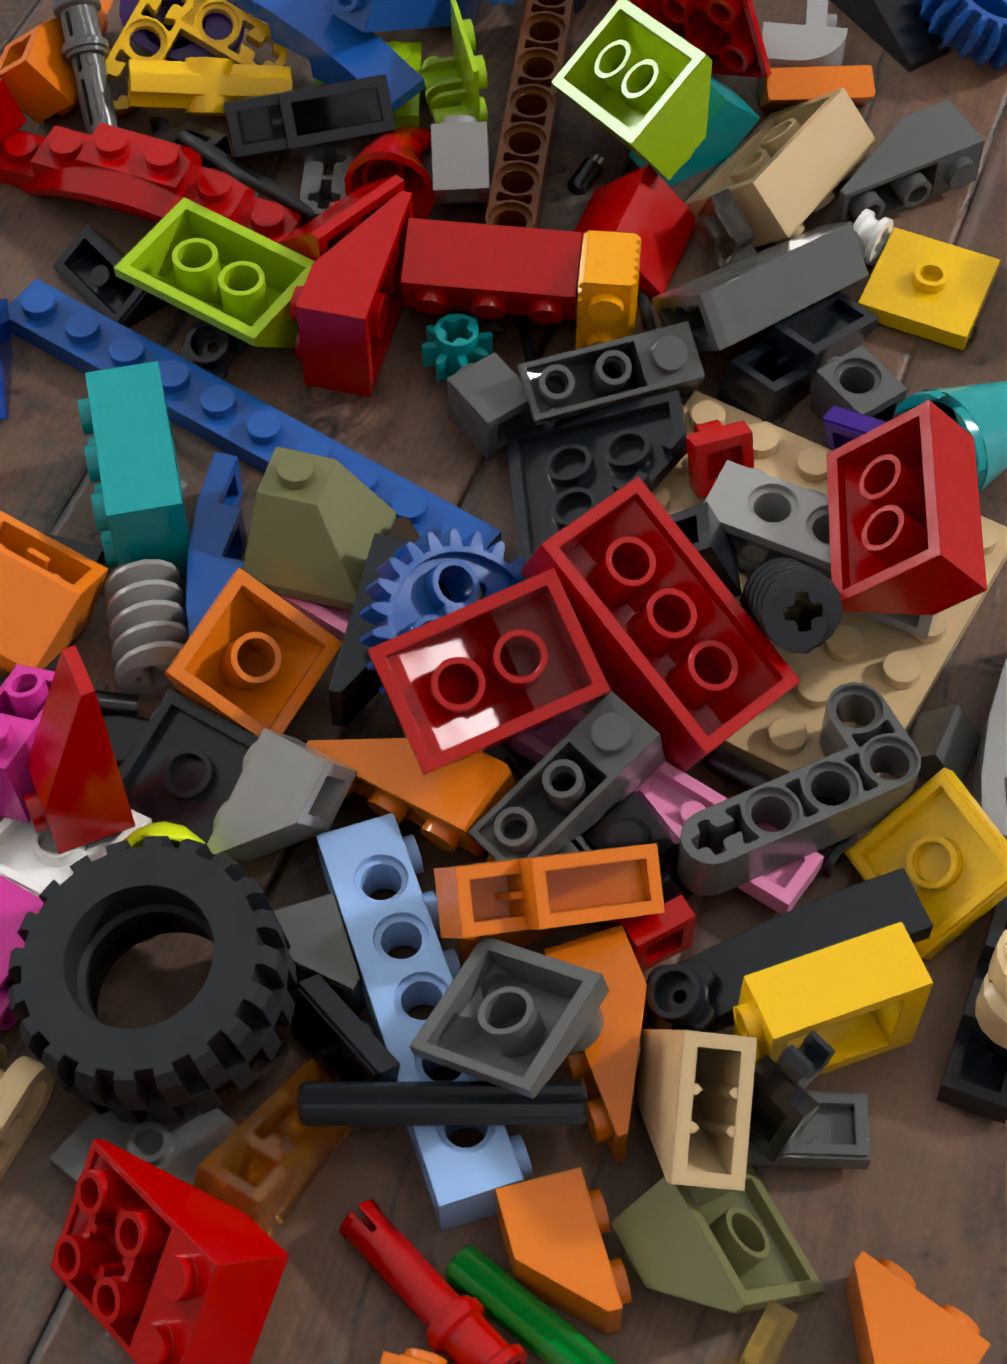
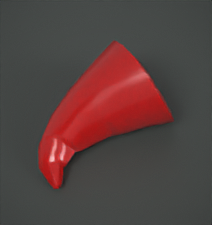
(399, 154)

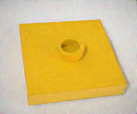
(929, 287)
(947, 852)

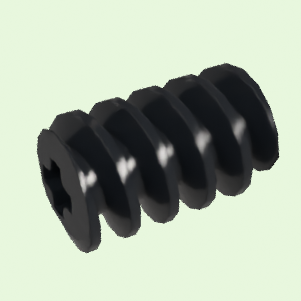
(808, 619)

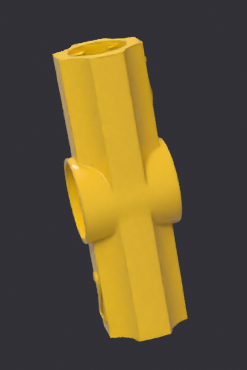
(200, 83)

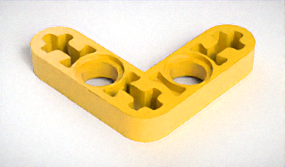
(188, 23)

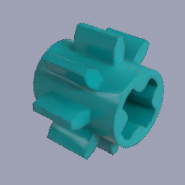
(453, 344)

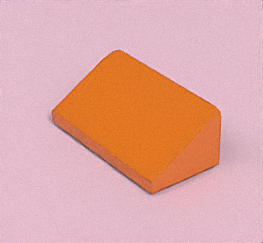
(798, 84)

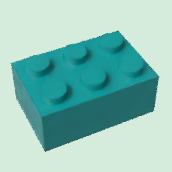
(137, 467)

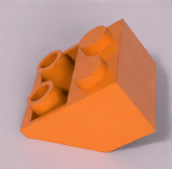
(43, 595)

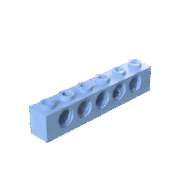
(354, 865)

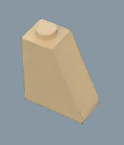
(698, 1104)

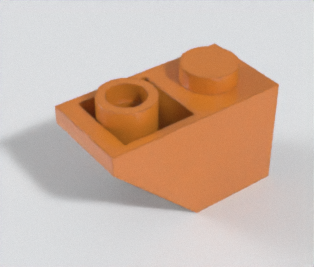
(558, 1250)
(901, 1324)

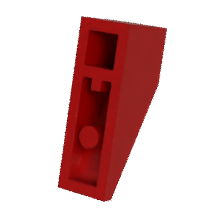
(74, 764)

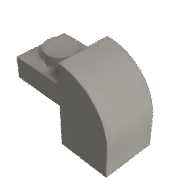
(806, 45)

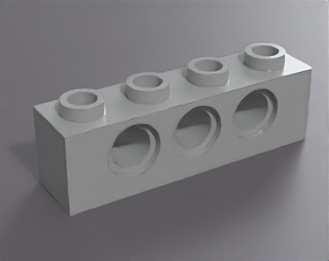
(784, 520)

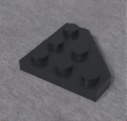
(583, 459)

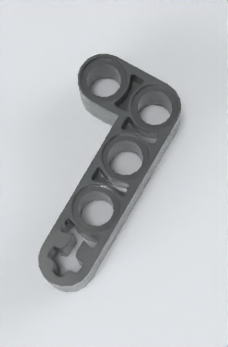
(727, 848)

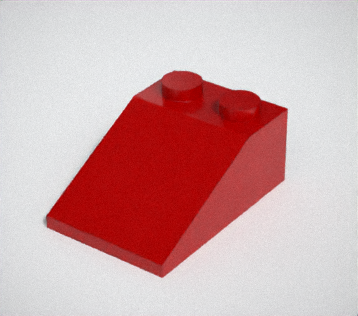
(353, 303)
(489, 672)

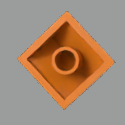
(252, 657)

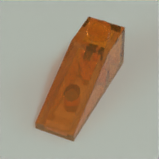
(271, 1156)

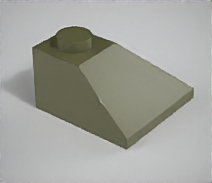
(313, 529)
(716, 1246)

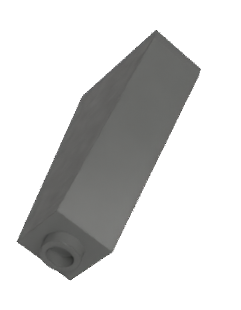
(765, 286)

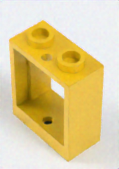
(853, 994)

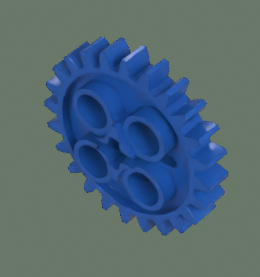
(410, 589)

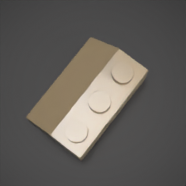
(791, 165)

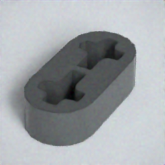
(318, 186)

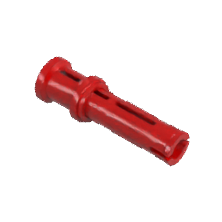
(452, 1321)

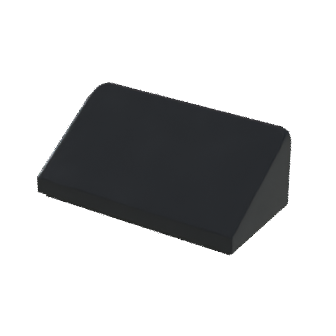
(90, 270)

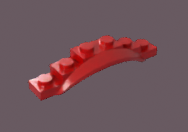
(134, 176)

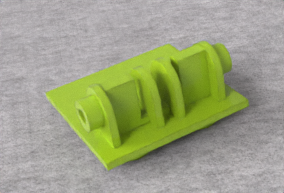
(455, 81)

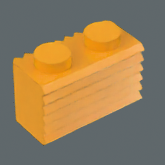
(607, 287)

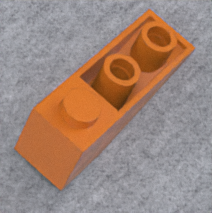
(38, 73)
(440, 802)
(611, 1061)

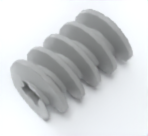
(145, 625)

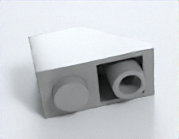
(460, 160)
(280, 798)

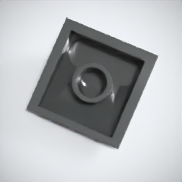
(513, 1017)

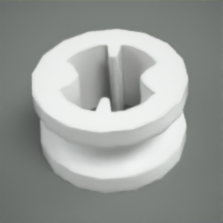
(873, 234)

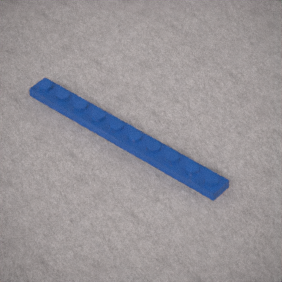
(217, 408)

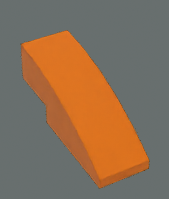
(548, 891)

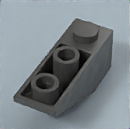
(915, 162)
(613, 373)
(573, 784)

